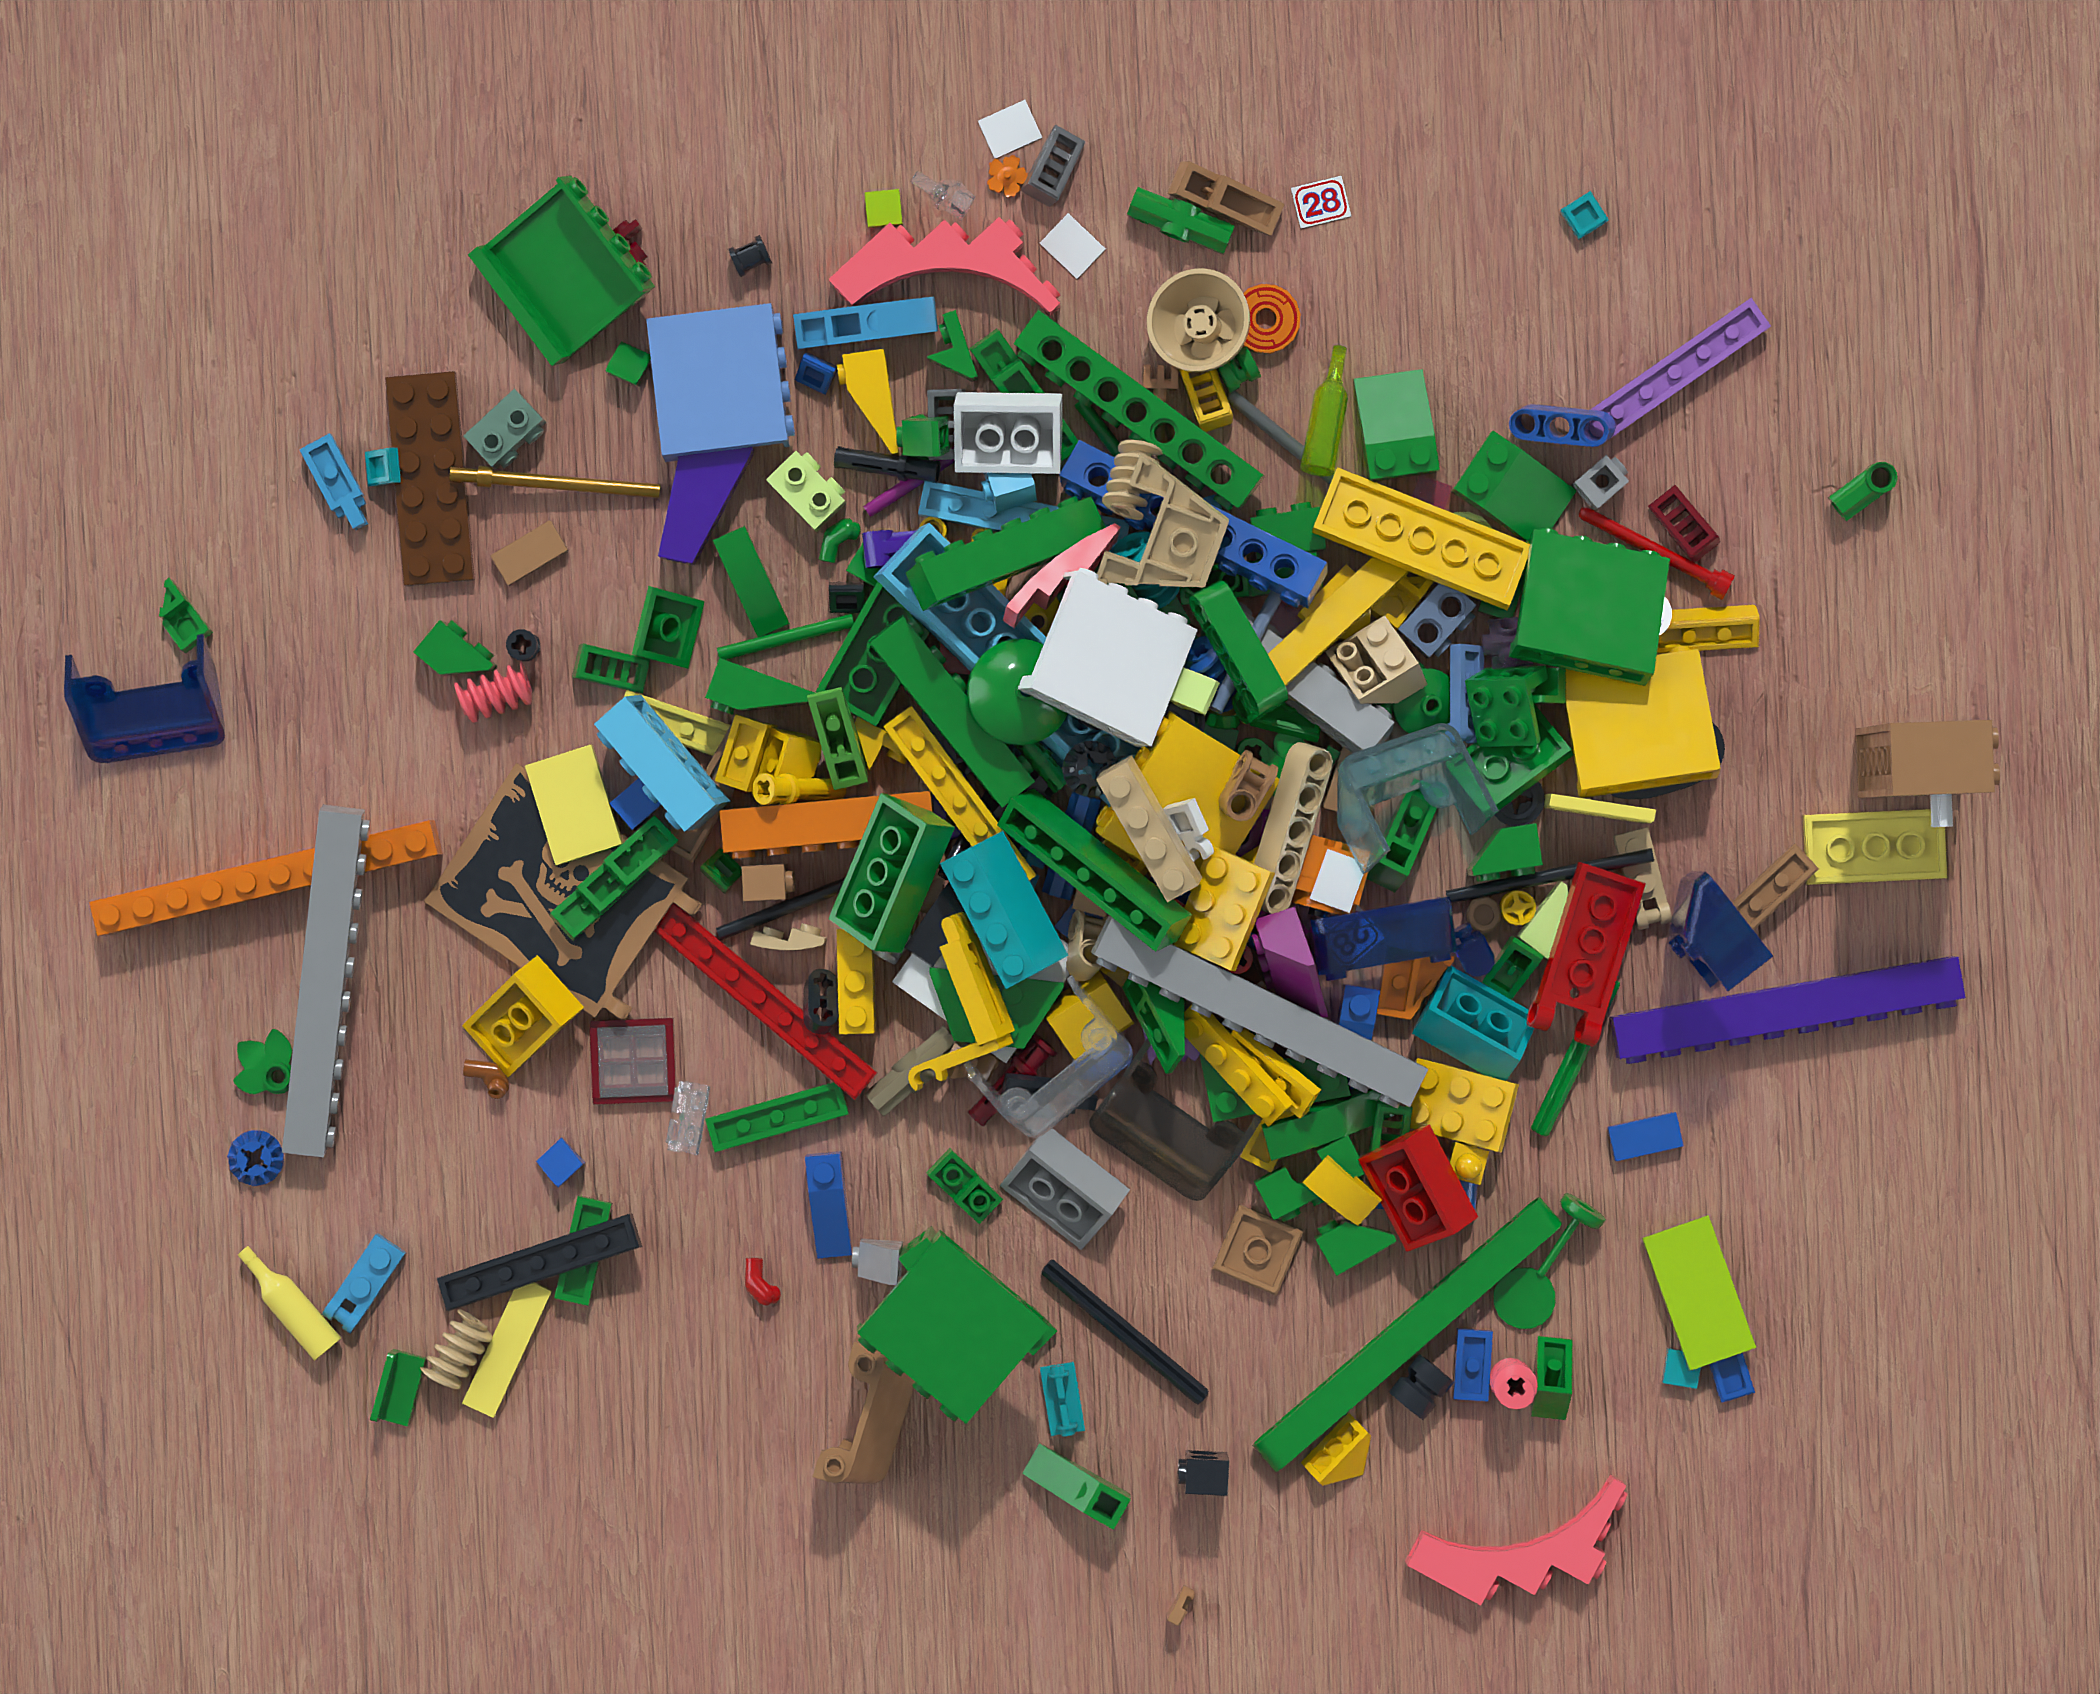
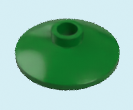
(1412, 711)

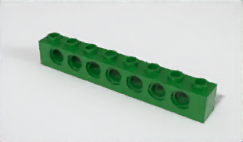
(1043, 331)

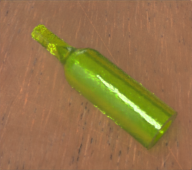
(1326, 420)

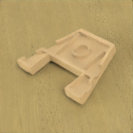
(1181, 539)

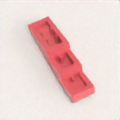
(1049, 581)

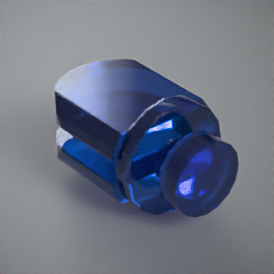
(1473, 951)

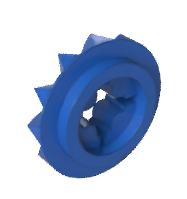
(271, 1155)

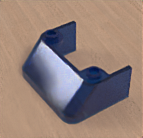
(147, 718)
(1714, 933)
(1382, 936)

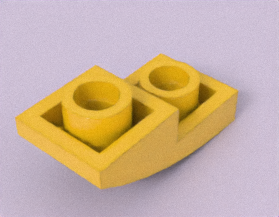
(1342, 1191)

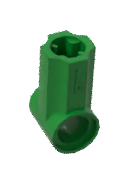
(1861, 491)

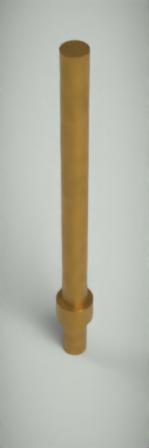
(486, 476)

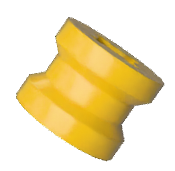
(1524, 911)

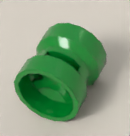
(1232, 376)

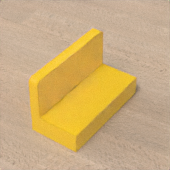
(743, 752)

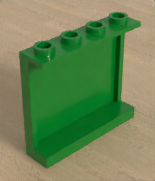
(563, 270)
(1591, 607)
(952, 1328)

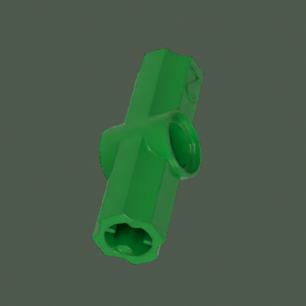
(1180, 220)

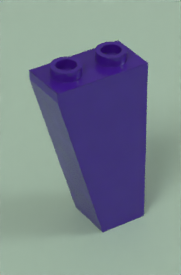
(698, 499)

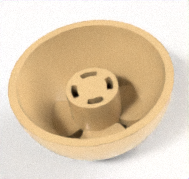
(1184, 309)

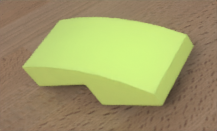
(1194, 691)

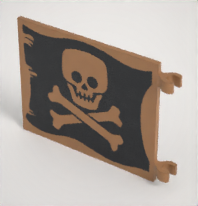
(508, 884)

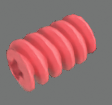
(495, 693)
(1508, 1395)

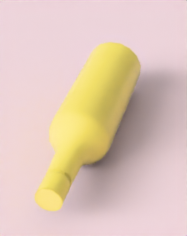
(292, 1307)

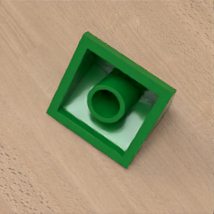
(668, 627)

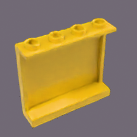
(1642, 734)
(1183, 767)

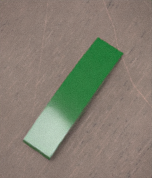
(1012, 376)
(614, 878)
(1322, 1123)

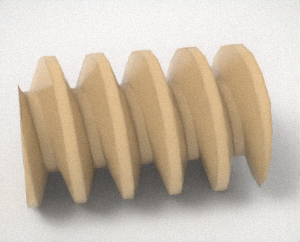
(1122, 496)
(458, 1351)

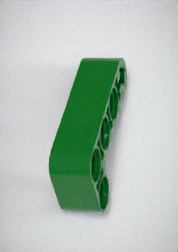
(1240, 652)

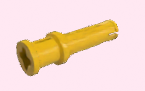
(789, 789)

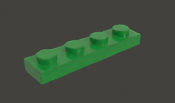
(776, 1116)

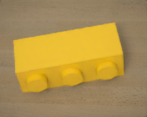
(855, 985)

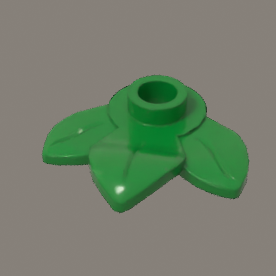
(262, 1061)

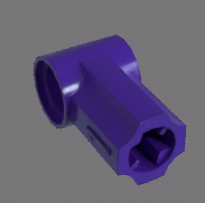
(882, 545)

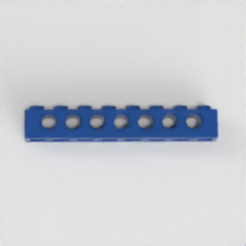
(1298, 589)

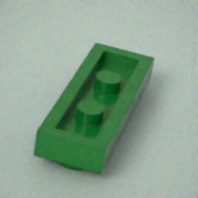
(578, 1284)

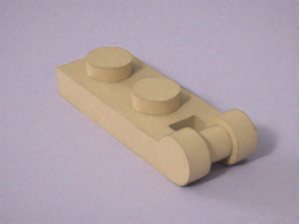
(1645, 873)

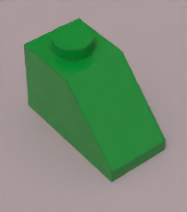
(924, 436)
(1350, 1244)
(1553, 1377)

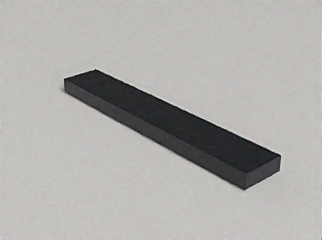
(539, 1262)

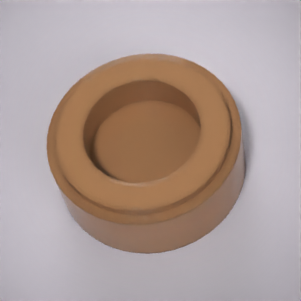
(1483, 914)

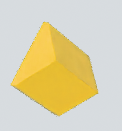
(1070, 1015)

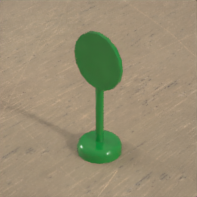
(1525, 1294)

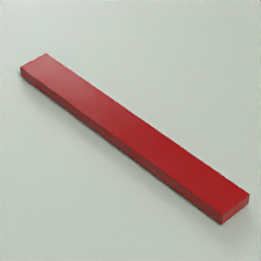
(764, 1000)

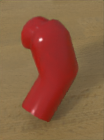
(757, 1286)

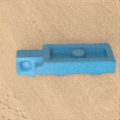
(335, 479)

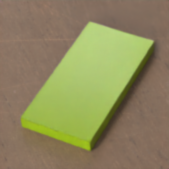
(1699, 1293)

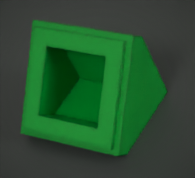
(721, 870)

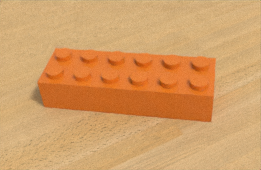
(803, 824)

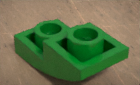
(964, 1185)

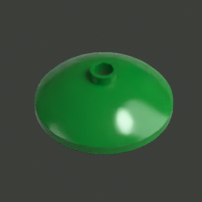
(998, 701)

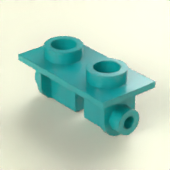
(1062, 1399)

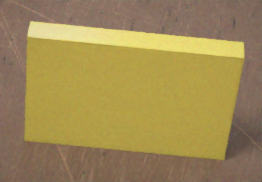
(574, 805)
(1599, 808)

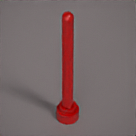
(1715, 581)

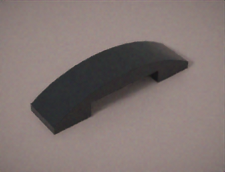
(929, 933)

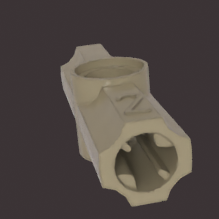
(895, 1085)

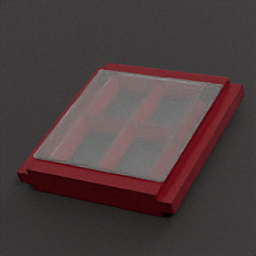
(633, 1060)

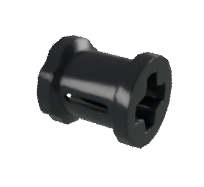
(750, 256)
(514, 638)

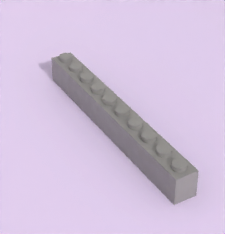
(324, 979)
(1263, 1013)

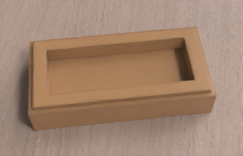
(529, 552)

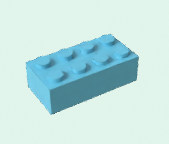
(660, 763)

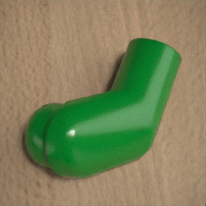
(835, 535)

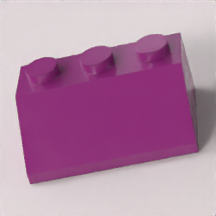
(1288, 960)

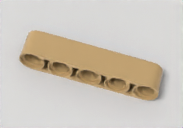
(1292, 821)

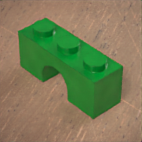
(1285, 1195)

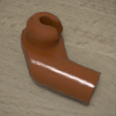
(490, 1074)

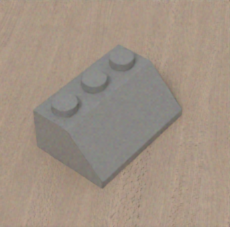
(1065, 1188)

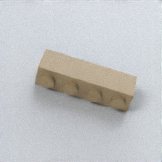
(1149, 828)

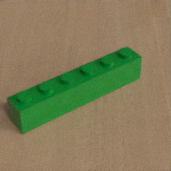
(1002, 554)
(947, 707)
(1094, 869)

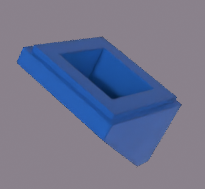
(560, 1162)

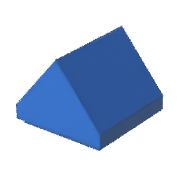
(816, 373)

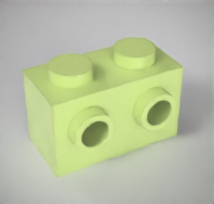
(806, 490)

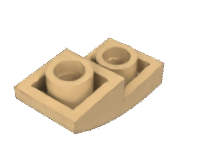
(799, 939)

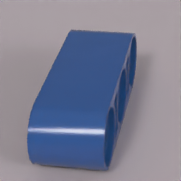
(1578, 421)

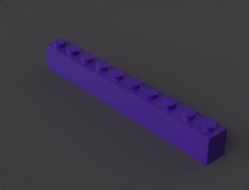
(1787, 1007)

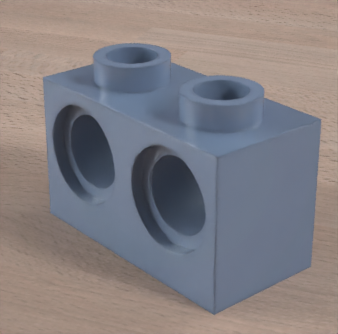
(1430, 613)

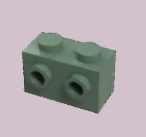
(505, 430)

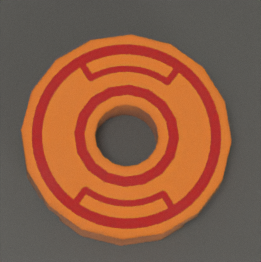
(1287, 318)

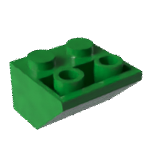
(1506, 850)

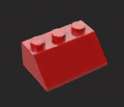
(1418, 1188)

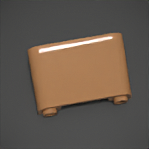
(880, 1423)

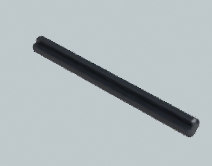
(1124, 1332)

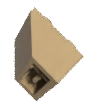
(1377, 664)

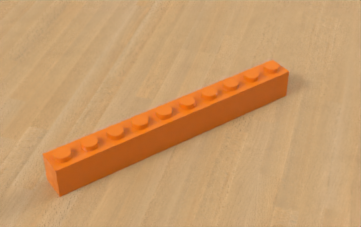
(253, 881)

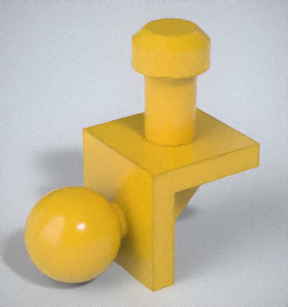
(1468, 1162)

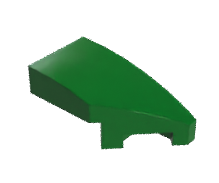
(181, 618)

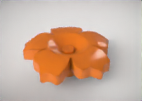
(1006, 176)

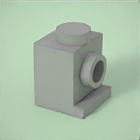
(1587, 487)

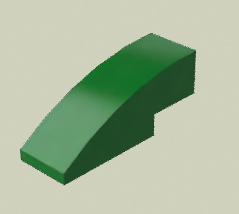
(751, 581)

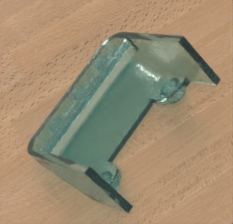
(1424, 760)

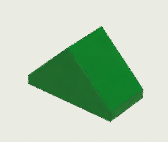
(1512, 967)

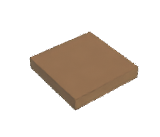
(1257, 1249)

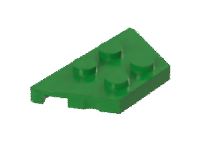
(1025, 1002)

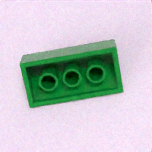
(891, 874)

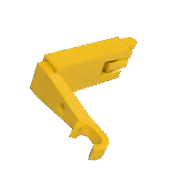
(978, 997)

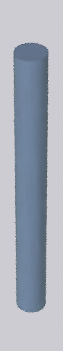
(1259, 626)

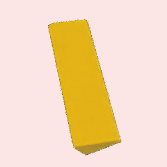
(1712, 628)

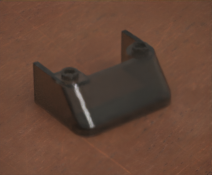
(1165, 1136)

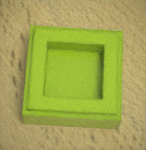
(883, 208)

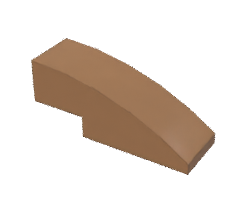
(1225, 198)

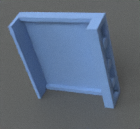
(719, 380)

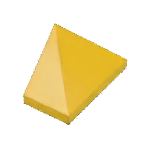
(1340, 1453)

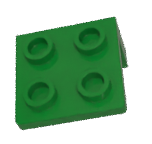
(1504, 705)

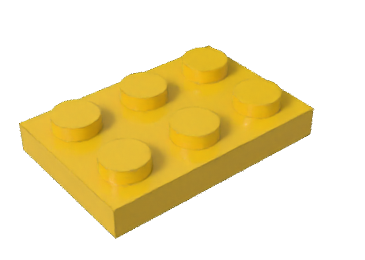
(1224, 908)
(1464, 1105)

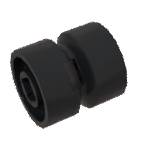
(1421, 1387)

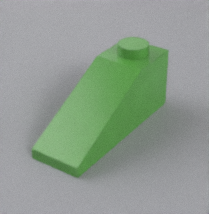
(838, 738)

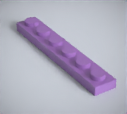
(1682, 366)

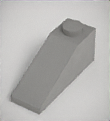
(878, 1260)

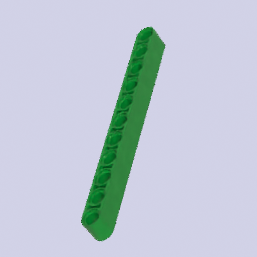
(1407, 1334)

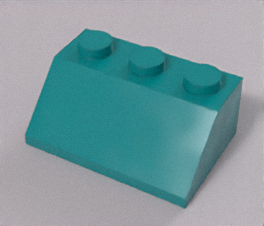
(1475, 1024)

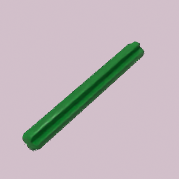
(1563, 1083)

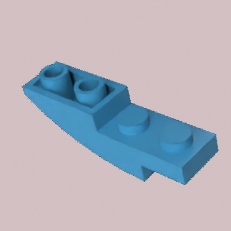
(865, 322)

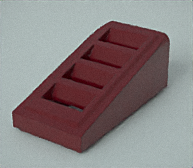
(1701, 548)

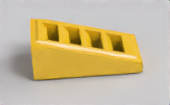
(1213, 420)

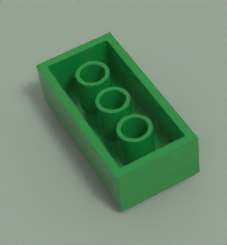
(858, 668)

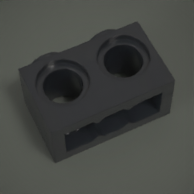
(1204, 1472)

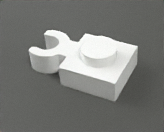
(1190, 827)

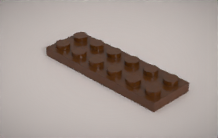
(429, 506)

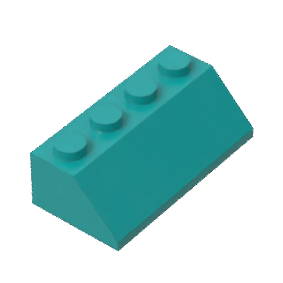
(1004, 909)

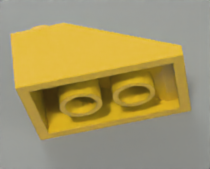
(522, 1015)

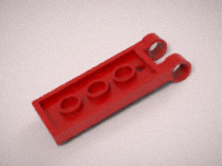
(1588, 950)

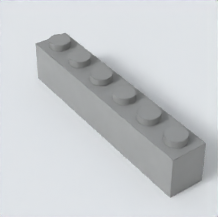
(1330, 703)

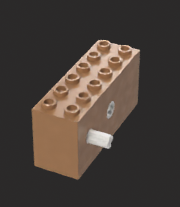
(1927, 761)

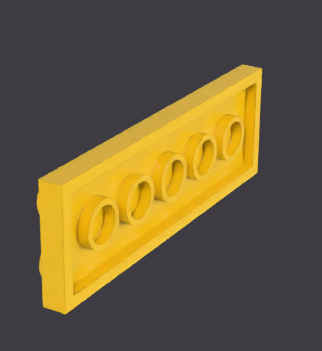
(1422, 538)

